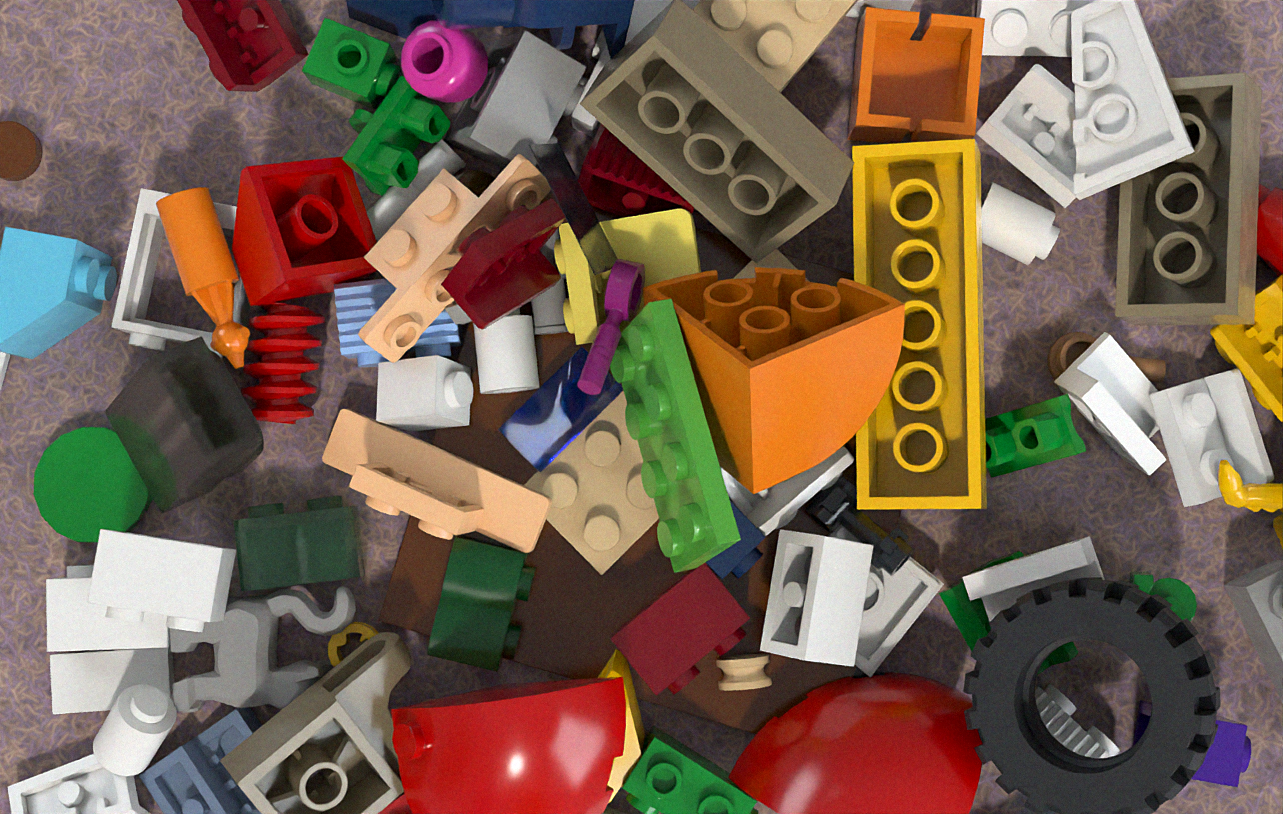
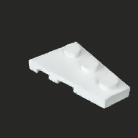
(1122, 99)

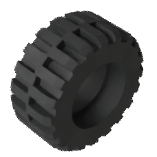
(1032, 758)

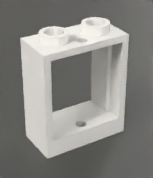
(140, 273)

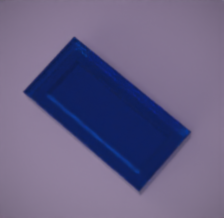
(557, 413)

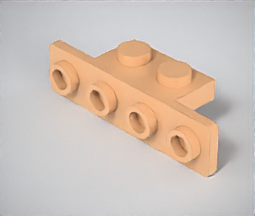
(424, 246)
(433, 485)

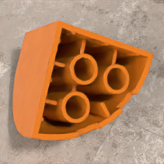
(783, 364)

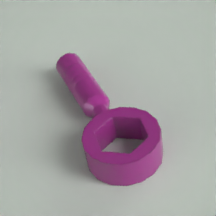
(621, 303)

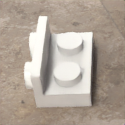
(1209, 424)
(76, 789)

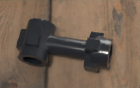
(839, 507)

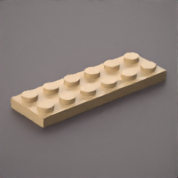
(599, 482)

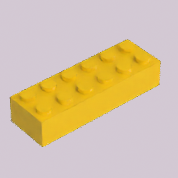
(923, 246)

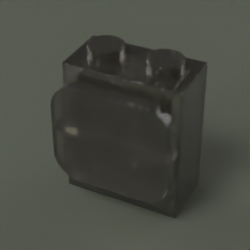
(185, 424)

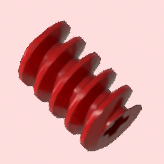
(282, 362)

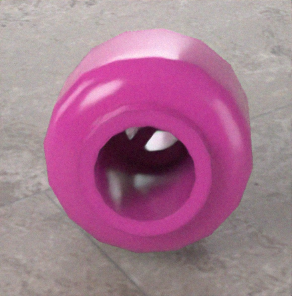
(444, 62)

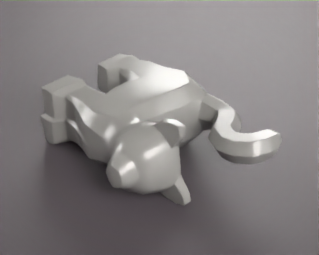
(247, 651)

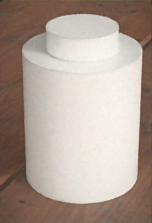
(1016, 225)
(507, 355)
(134, 729)

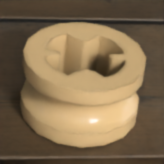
(743, 672)

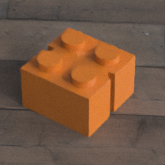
(913, 84)

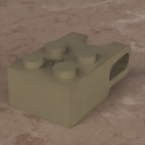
(332, 728)

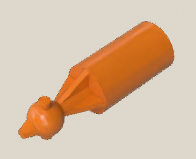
(205, 265)

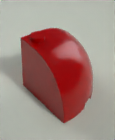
(513, 748)
(866, 750)

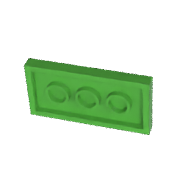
(673, 439)

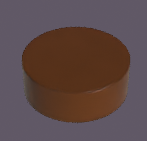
(18, 151)

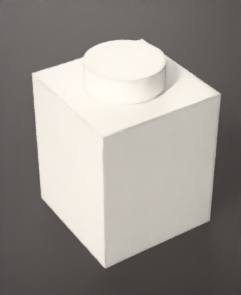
(424, 393)

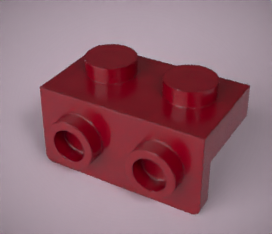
(245, 40)
(506, 265)

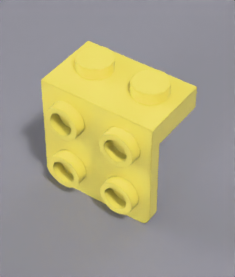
(658, 240)

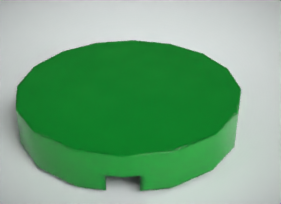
(89, 485)

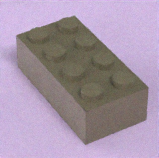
(718, 132)
(1194, 221)

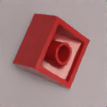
(300, 229)

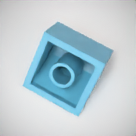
(48, 289)

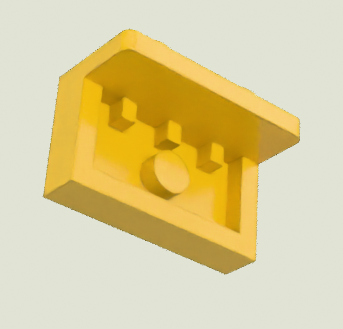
(1259, 347)

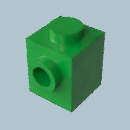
(351, 64)

